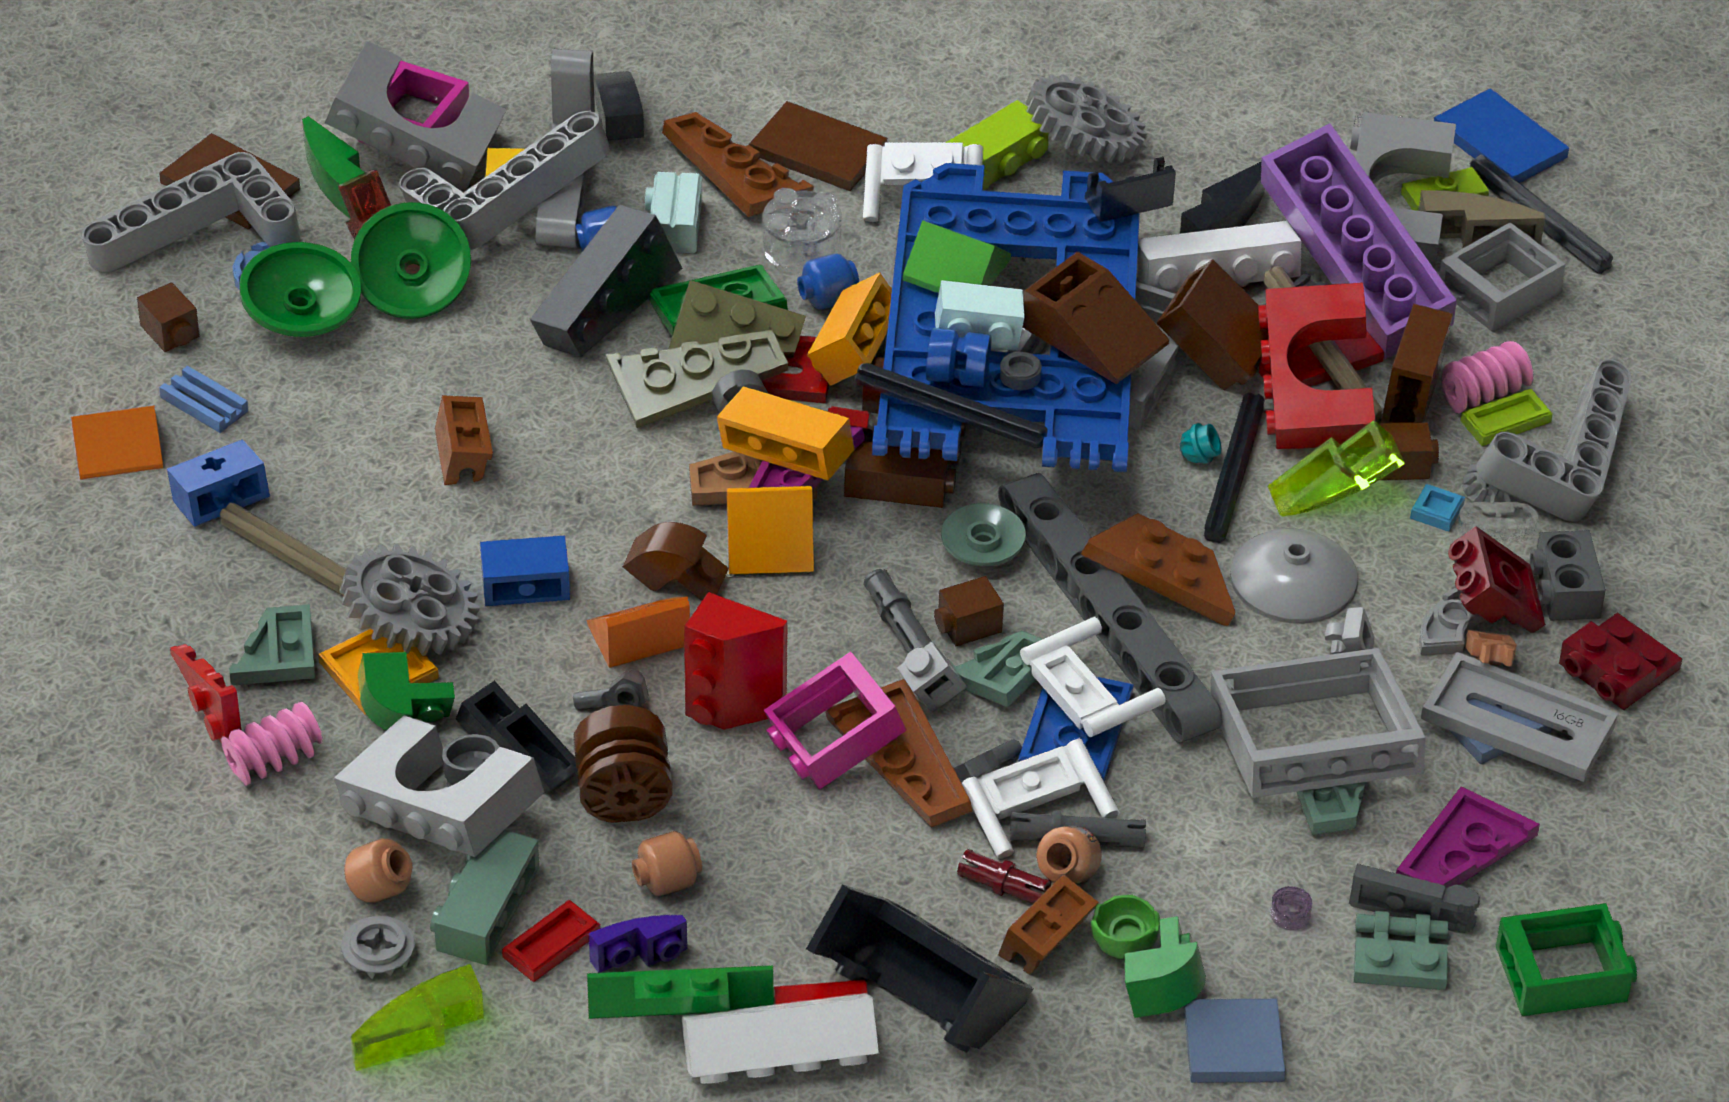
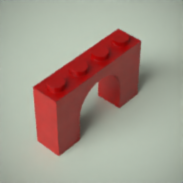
(1294, 320)

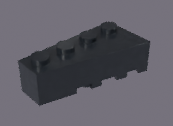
(606, 282)

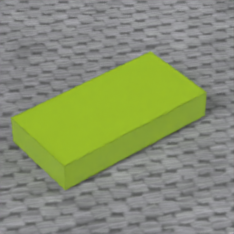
(1509, 414)

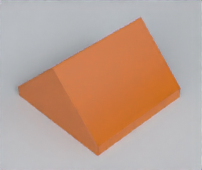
(117, 442)
(641, 630)

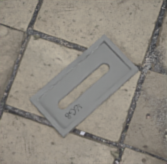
(1472, 679)

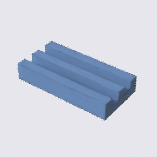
(208, 395)

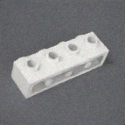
(1240, 251)
(780, 1036)

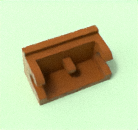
(462, 437)
(1047, 923)

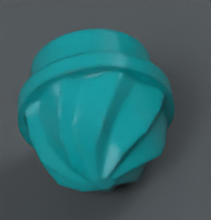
(1200, 443)

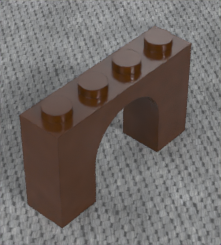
(893, 476)

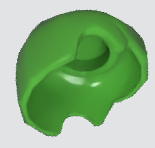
(1125, 925)

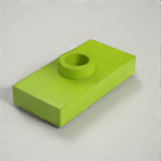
(1462, 180)

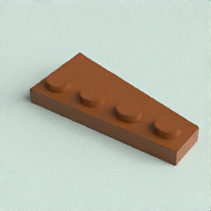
(729, 165)
(914, 760)

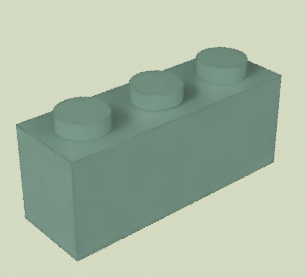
(485, 897)

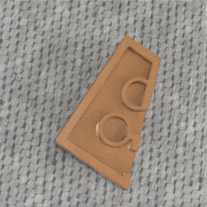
(714, 475)

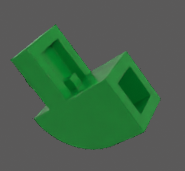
(389, 694)
(1164, 976)

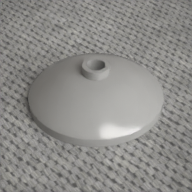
(1293, 575)

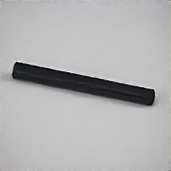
(1555, 224)
(951, 405)
(1234, 467)

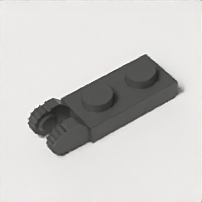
(1407, 896)

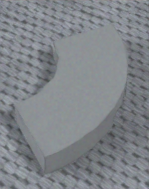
(1446, 625)

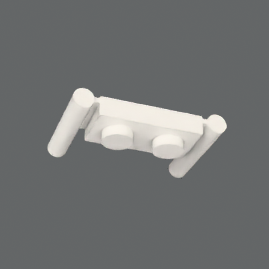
(906, 162)
(1076, 687)
(1033, 784)

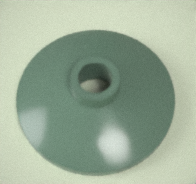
(983, 534)

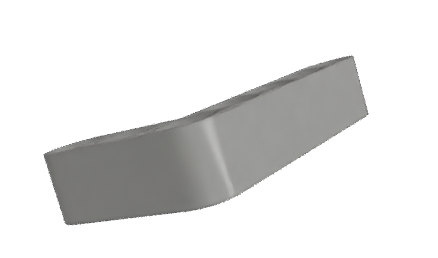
(571, 93)
(518, 183)
(189, 205)
(1572, 482)

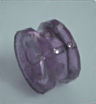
(1299, 900)

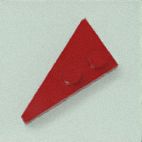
(208, 693)

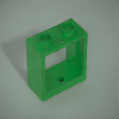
(1557, 928)

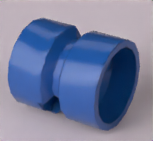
(944, 356)

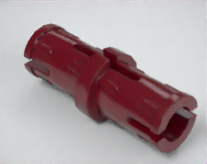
(1002, 877)

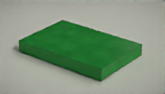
(747, 282)

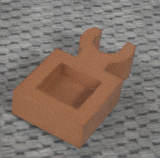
(1491, 647)

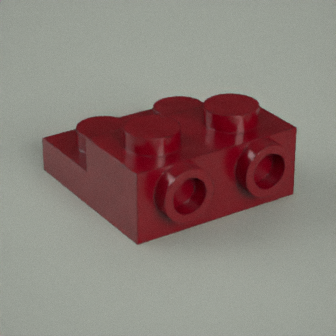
(1495, 581)
(1618, 660)

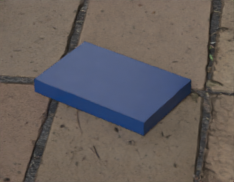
(1504, 135)
(1053, 729)

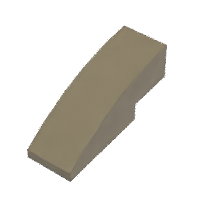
(1475, 215)

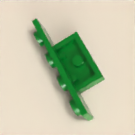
(679, 991)

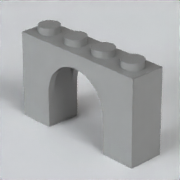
(366, 114)
(1407, 146)
(459, 817)

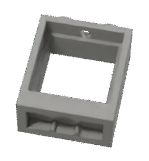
(1483, 299)

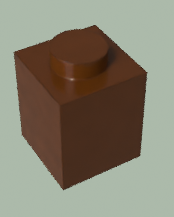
(168, 317)
(1415, 448)
(969, 611)

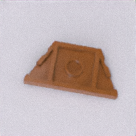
(1164, 563)

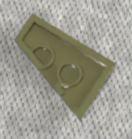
(715, 313)

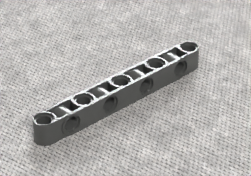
(1127, 626)

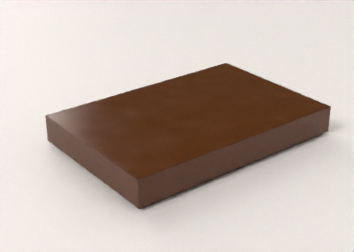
(816, 145)
(212, 150)

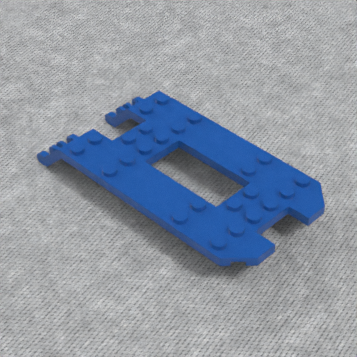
(1079, 407)

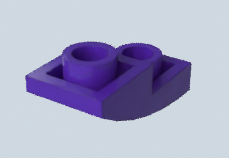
(650, 937)

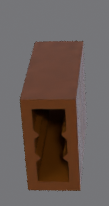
(1216, 325)
(1417, 365)

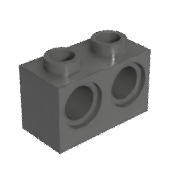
(1568, 575)

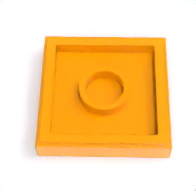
(770, 530)
(344, 661)

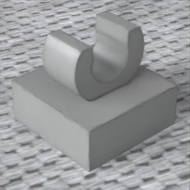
(1353, 635)

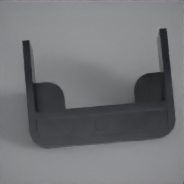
(920, 965)

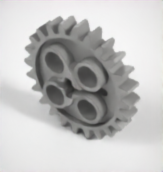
(1086, 118)
(409, 599)

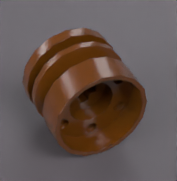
(622, 764)

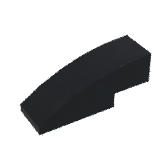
(619, 105)
(1226, 202)
(520, 730)

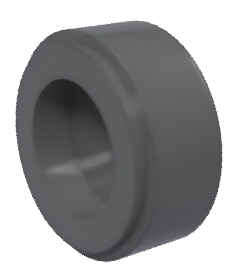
(1020, 371)

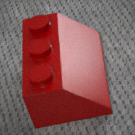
(733, 663)

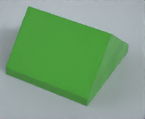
(952, 257)

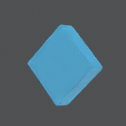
(1437, 507)

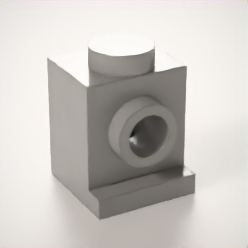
(925, 667)

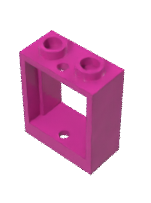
(431, 86)
(816, 697)

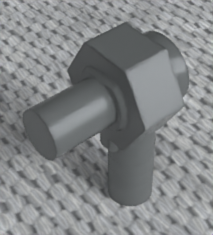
(624, 690)

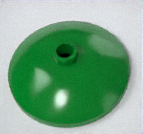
(409, 236)
(300, 289)

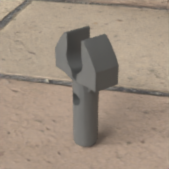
(988, 760)

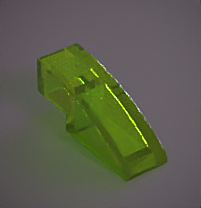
(1336, 471)
(418, 1018)

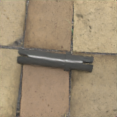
(896, 610)
(1106, 830)

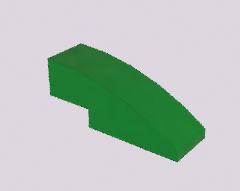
(330, 161)

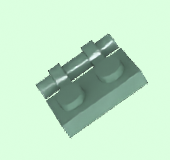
(1400, 962)

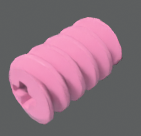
(1485, 375)
(271, 741)

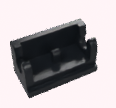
(1132, 194)

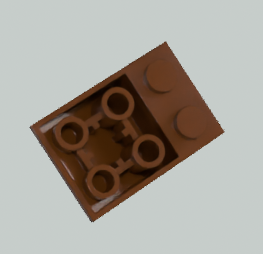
(1091, 318)

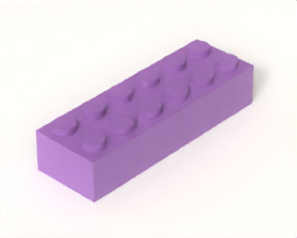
(1353, 232)

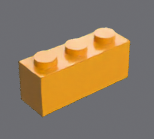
(852, 329)
(785, 433)

